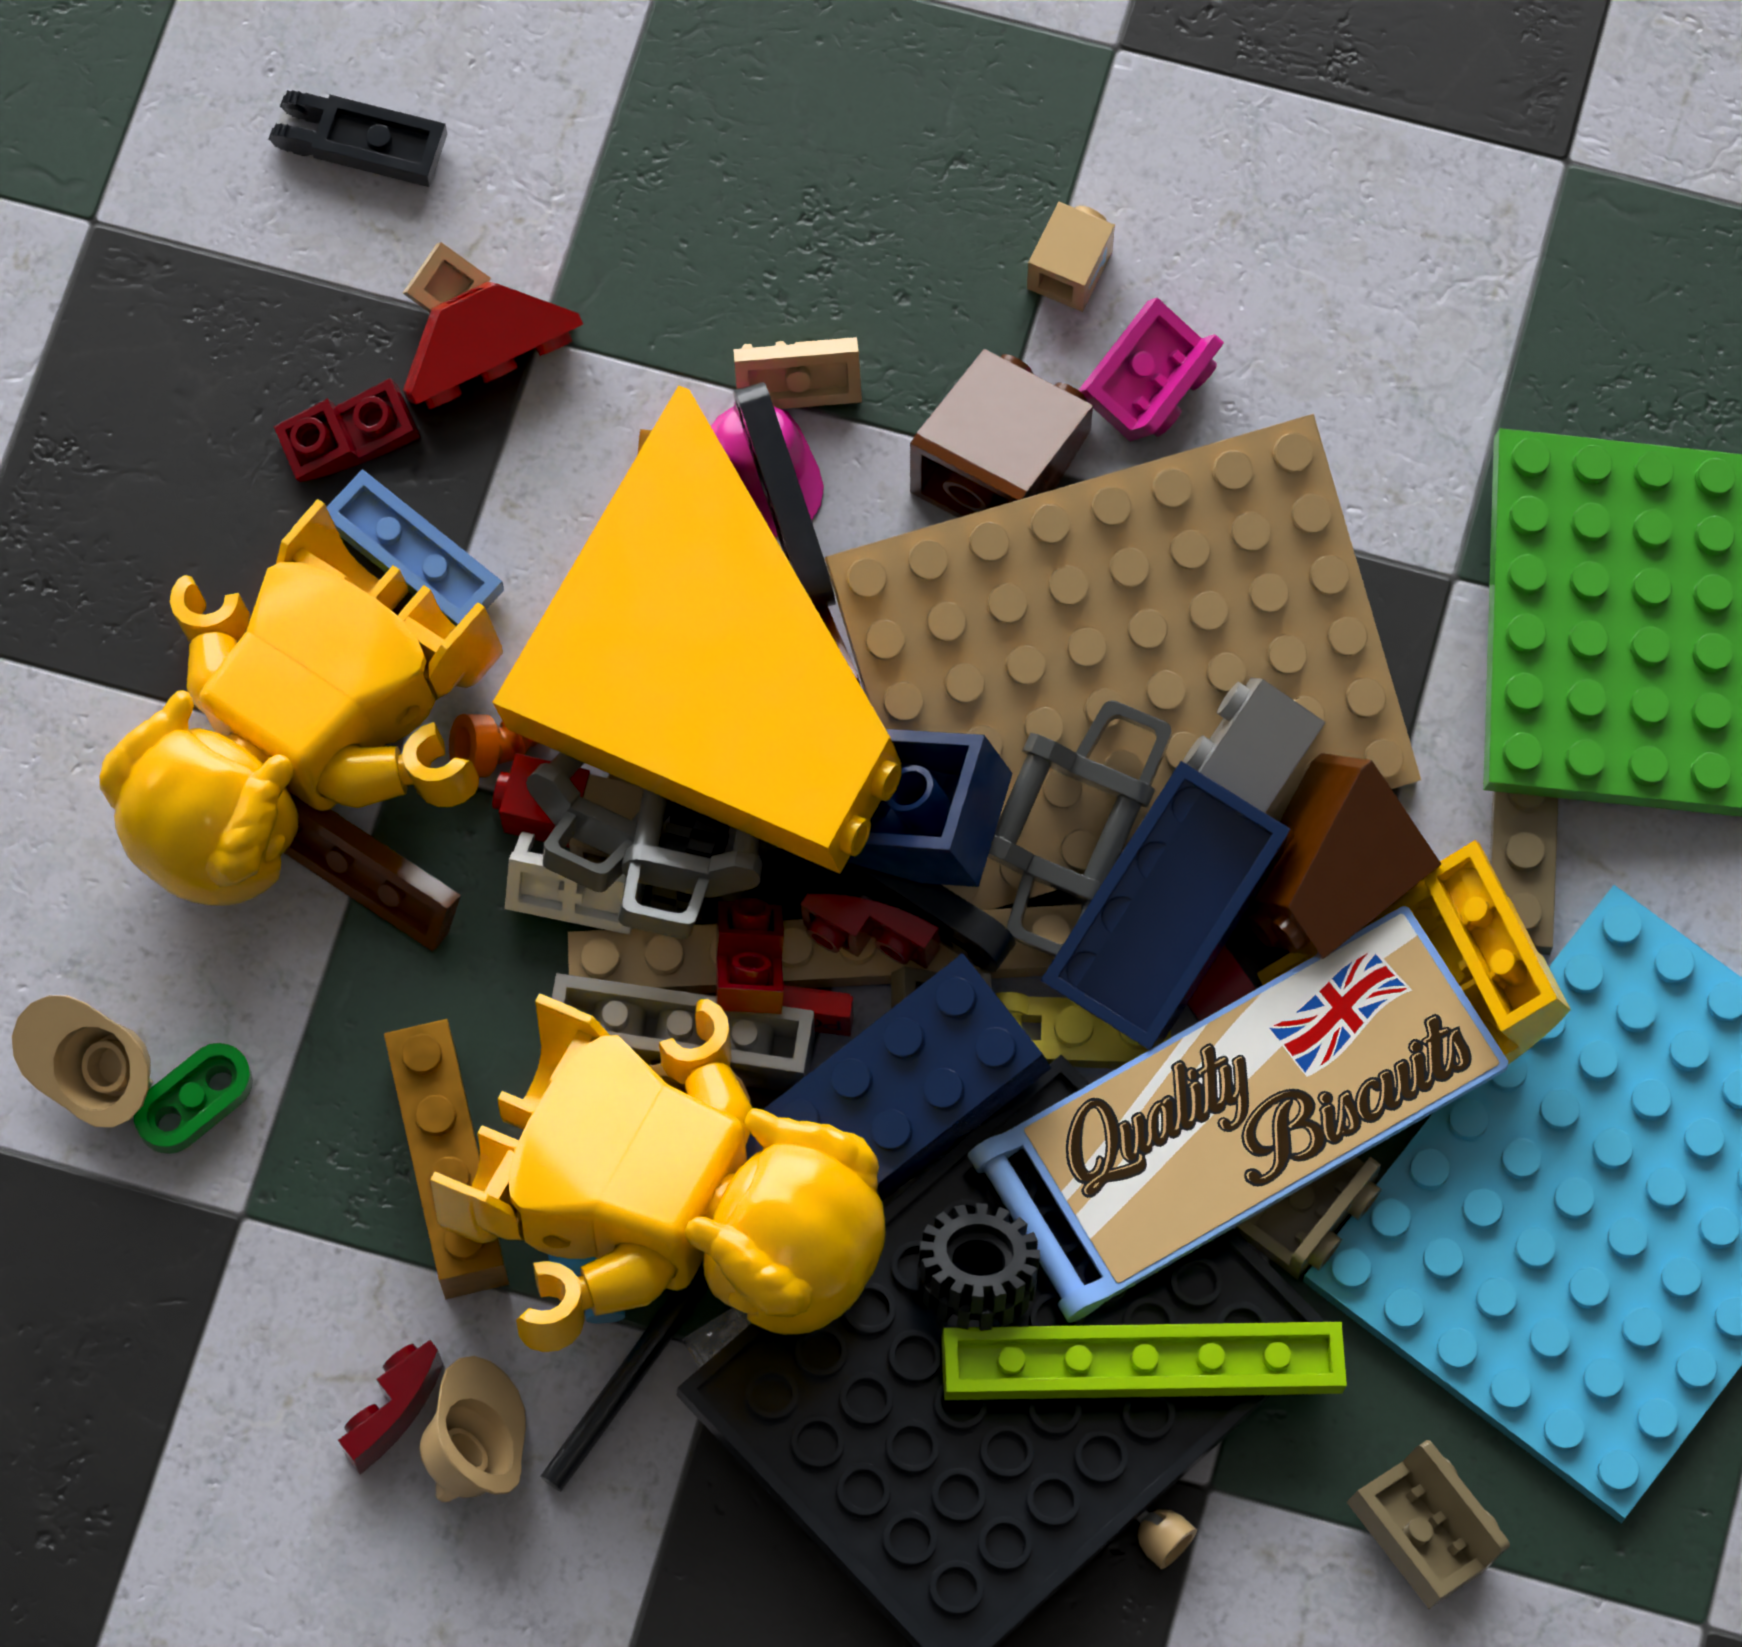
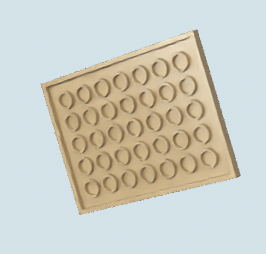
(1132, 593)

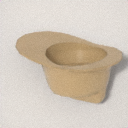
(82, 1060)
(476, 1432)

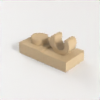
(803, 372)

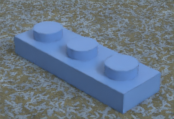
(397, 535)

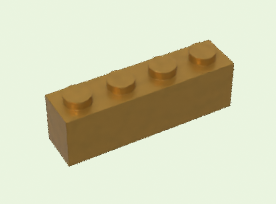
(442, 1142)

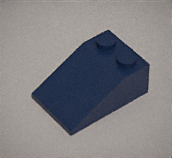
(942, 810)

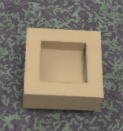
(443, 278)

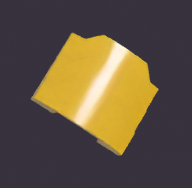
(1483, 948)

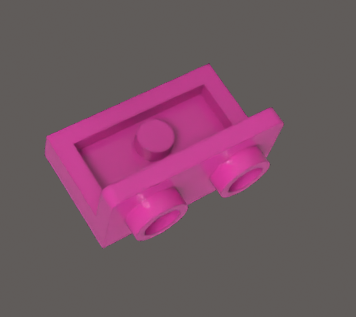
(1150, 372)

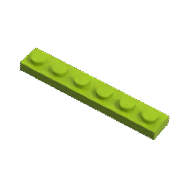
(1143, 1360)

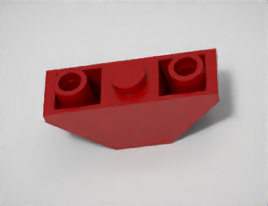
(482, 336)

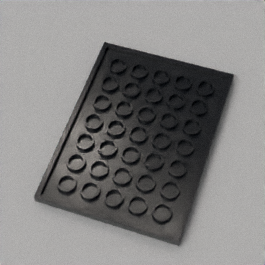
(972, 1507)

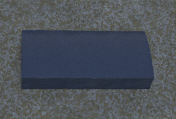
(1168, 906)

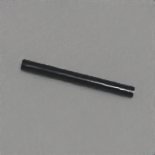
(623, 1382)

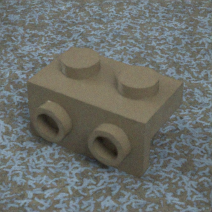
(1304, 1225)
(1429, 1524)

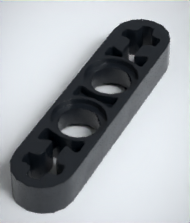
(783, 492)
(959, 922)

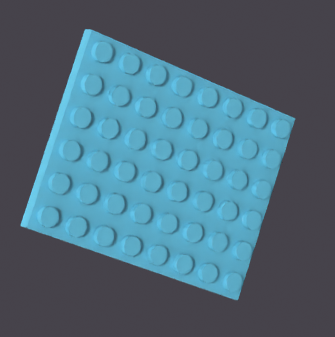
(1577, 1220)

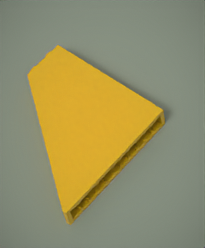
(702, 662)

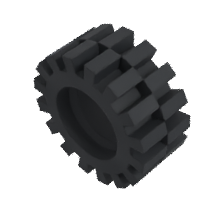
(694, 835)
(973, 1295)

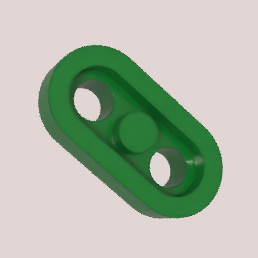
(188, 1094)

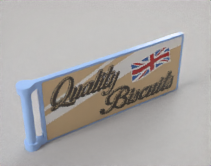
(1245, 1108)

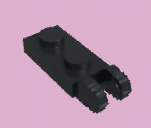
(362, 136)

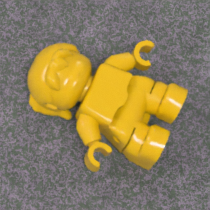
(291, 710)
(664, 1181)

